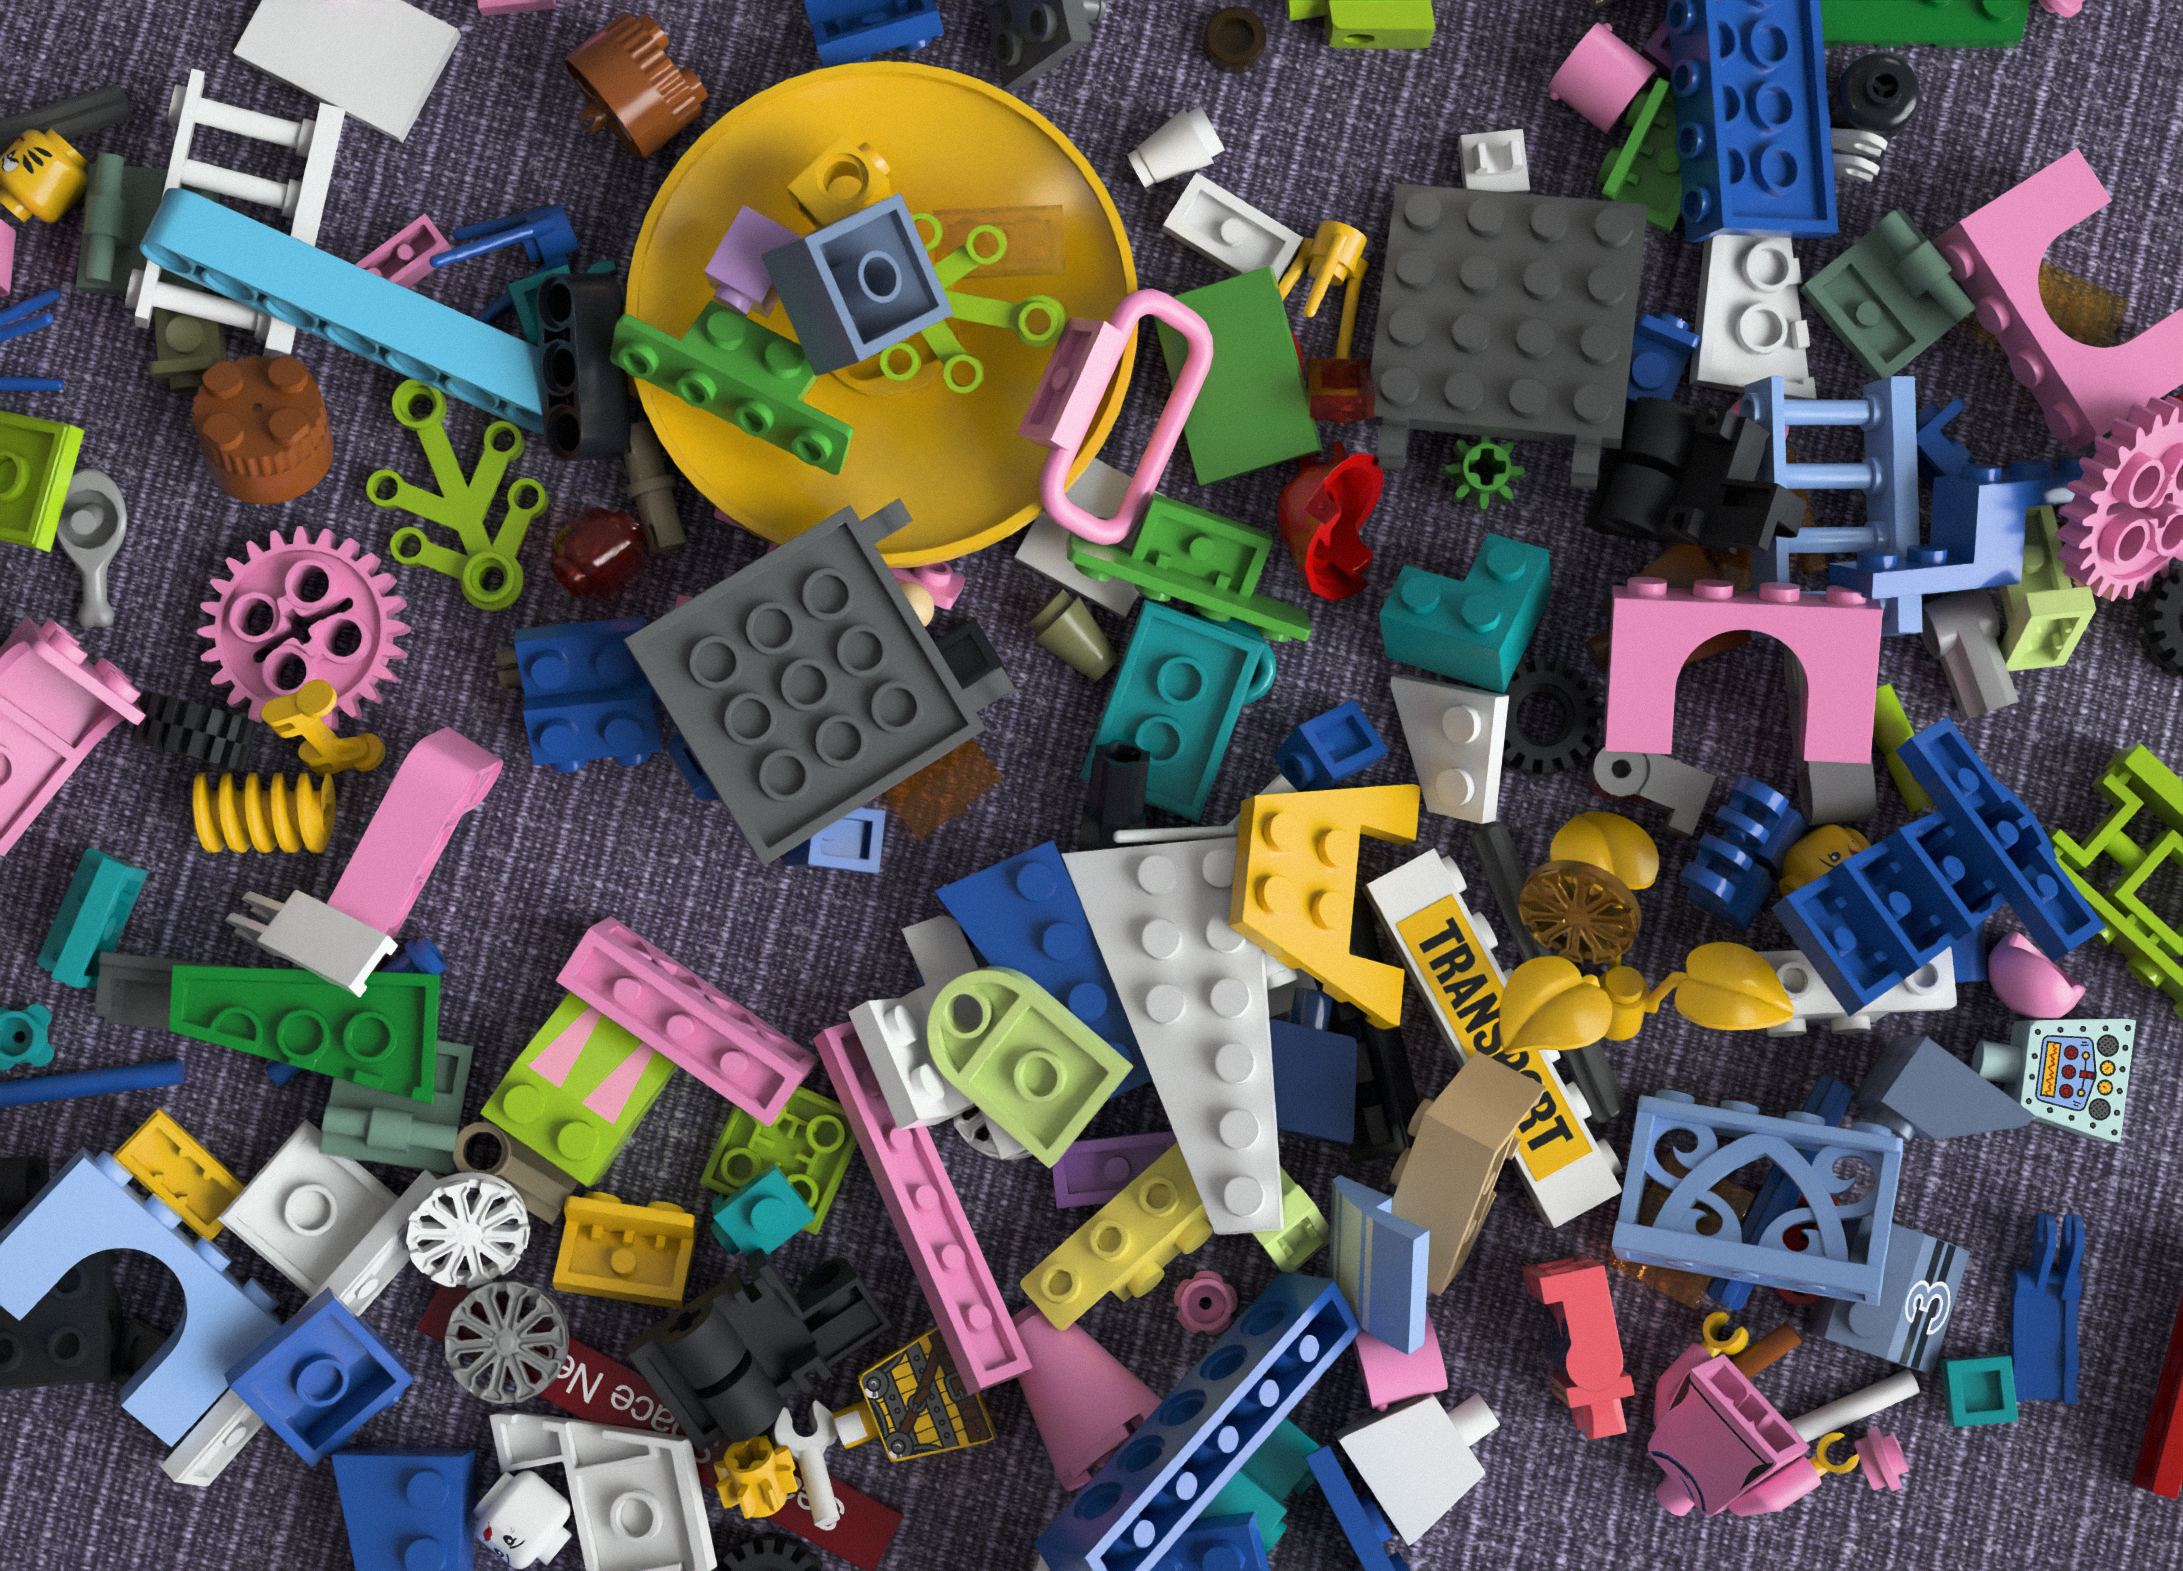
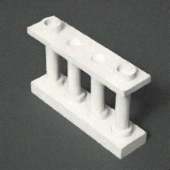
(298, 199)

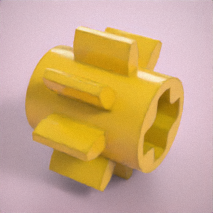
(755, 1477)

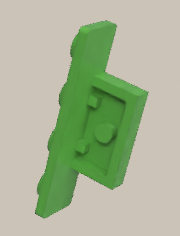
(739, 376)
(1197, 560)

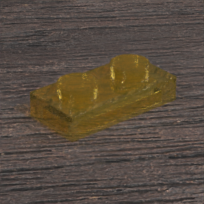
(1031, 234)

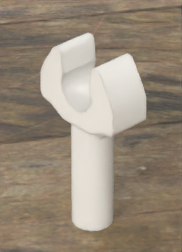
(809, 1455)

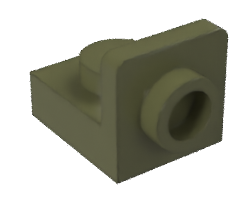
(185, 350)

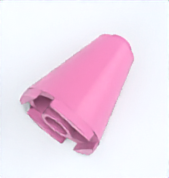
(1078, 1396)

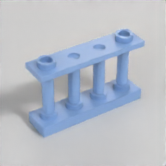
(1885, 476)

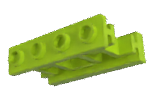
(2129, 782)

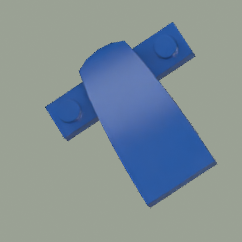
(1935, 880)

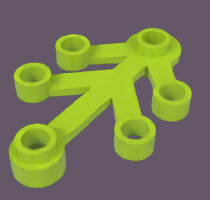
(973, 309)
(462, 506)

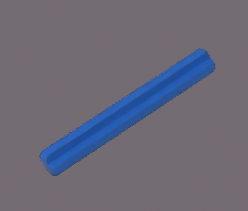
(1778, 1193)

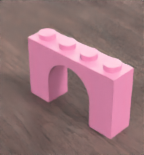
(1998, 265)
(1661, 626)

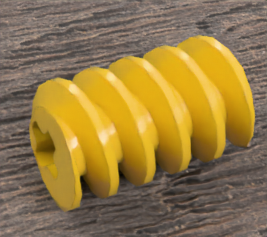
(263, 816)

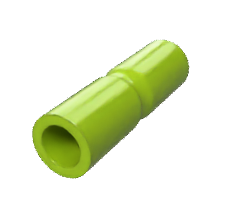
(1890, 732)

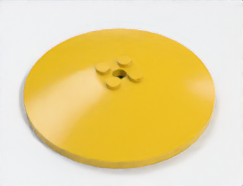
(913, 439)

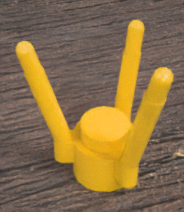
(1332, 259)

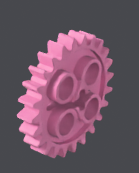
(2128, 504)
(278, 580)

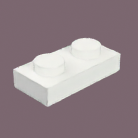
(1230, 230)

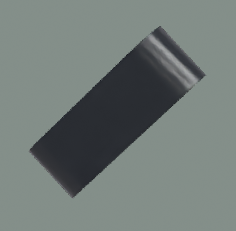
(580, 387)

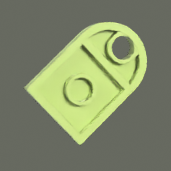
(1026, 1062)

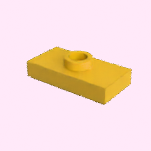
(180, 1172)

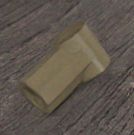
(534, 1177)

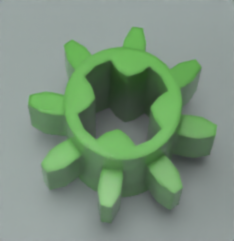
(1496, 461)

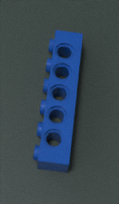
(1203, 1430)

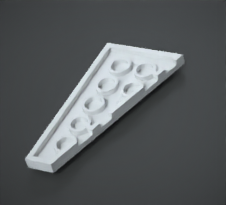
(1196, 1012)

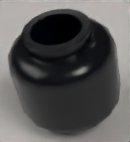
(1875, 95)

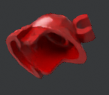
(1322, 520)

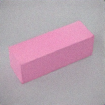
(407, 254)

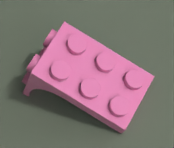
(51, 717)

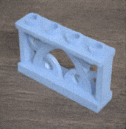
(1818, 1269)

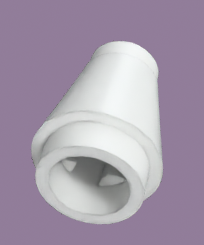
(1176, 148)

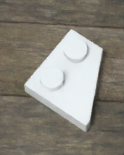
(1454, 744)

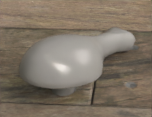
(90, 535)

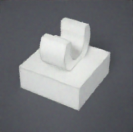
(1494, 161)

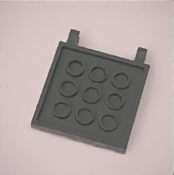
(1507, 320)
(809, 682)

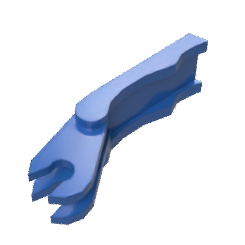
(2046, 1313)

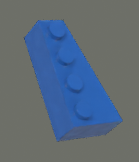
(1032, 921)
(408, 1506)

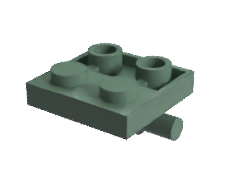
(115, 219)
(1888, 296)
(396, 1129)

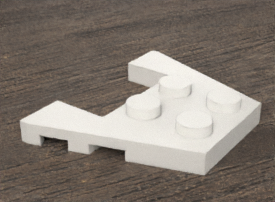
(628, 1488)

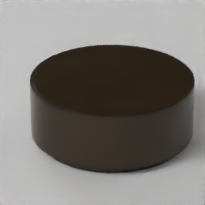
(1234, 40)

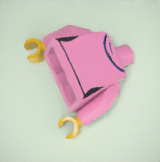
(1725, 1439)

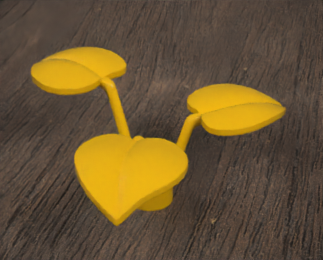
(1558, 1009)

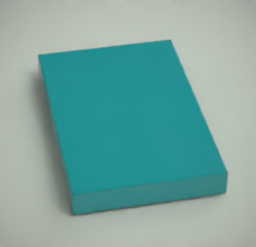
(1178, 701)

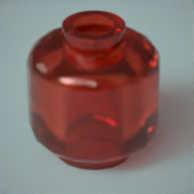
(597, 553)

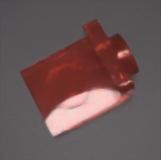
(1340, 389)

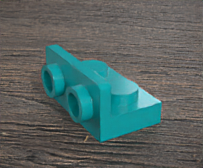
(91, 918)

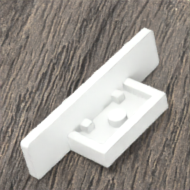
(1814, 1004)

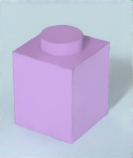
(737, 265)

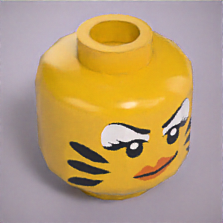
(41, 176)

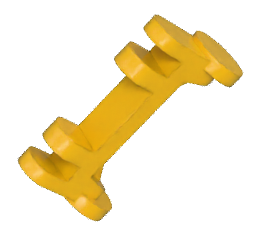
(322, 750)

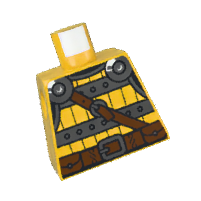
(915, 1403)

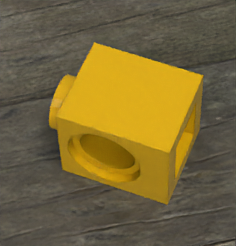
(840, 159)

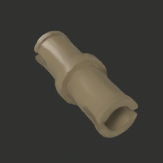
(652, 490)

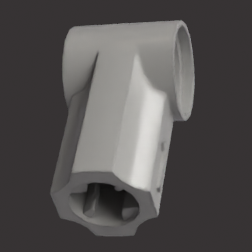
(1963, 635)

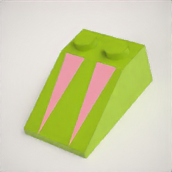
(579, 1090)

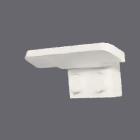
(896, 1035)

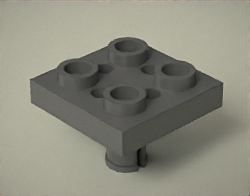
(1038, 34)

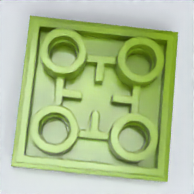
(806, 1141)

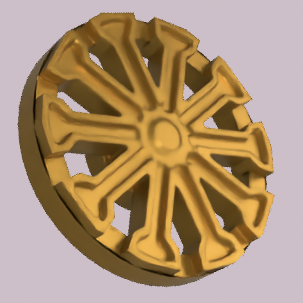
(1579, 911)

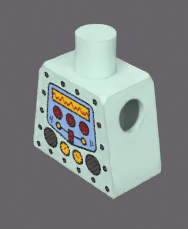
(2065, 1072)

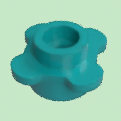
(35, 1047)

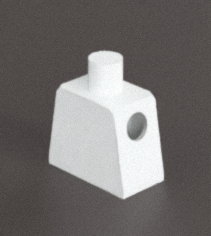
(1418, 1457)

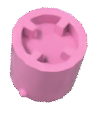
(1601, 77)
(1395, 1376)

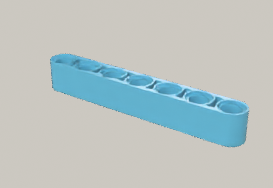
(346, 306)

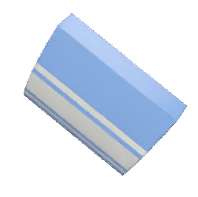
(1379, 1264)

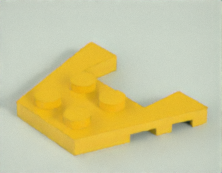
(1299, 885)

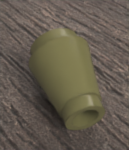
(1073, 635)

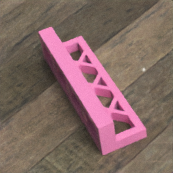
(686, 1019)

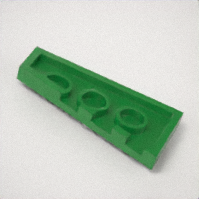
(1923, 23)
(306, 1022)

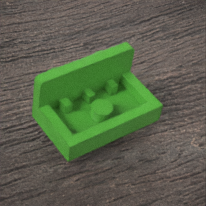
(1648, 164)

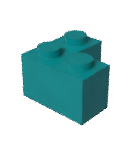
(1470, 626)
(1267, 1480)

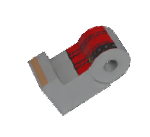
(1655, 783)

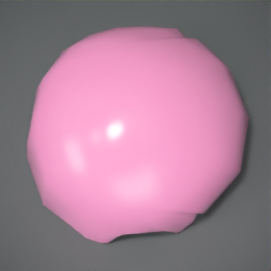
(2030, 981)

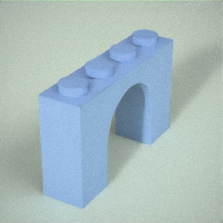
(95, 1210)

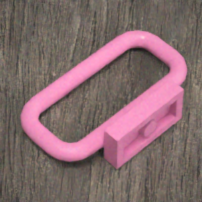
(1074, 389)

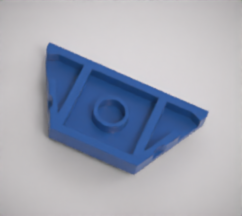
(1356, 1516)

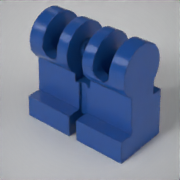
(1757, 831)

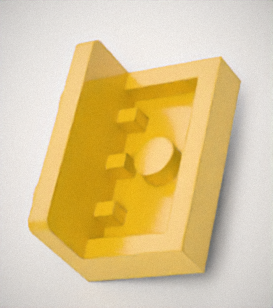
(626, 1250)

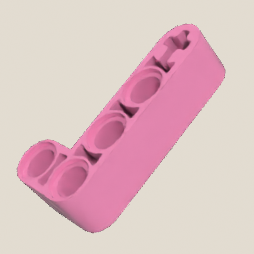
(411, 828)

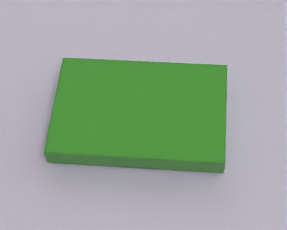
(1254, 394)

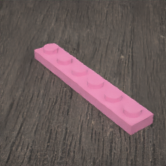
(927, 1221)

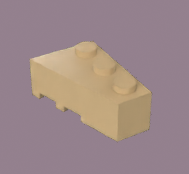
(1458, 1157)

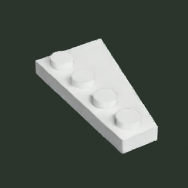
(1750, 317)

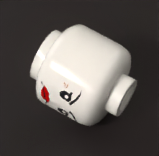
(523, 1519)

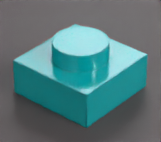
(1979, 1390)

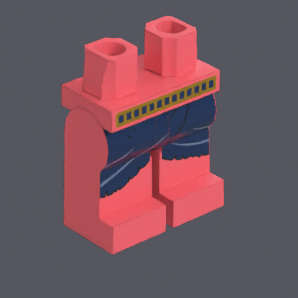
(1583, 1342)

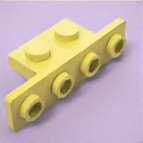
(1123, 1243)

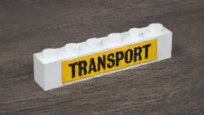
(1463, 990)

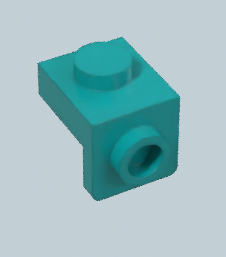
(760, 1214)

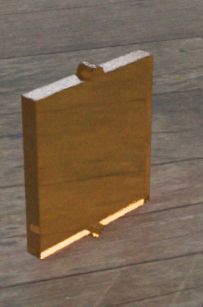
(943, 788)

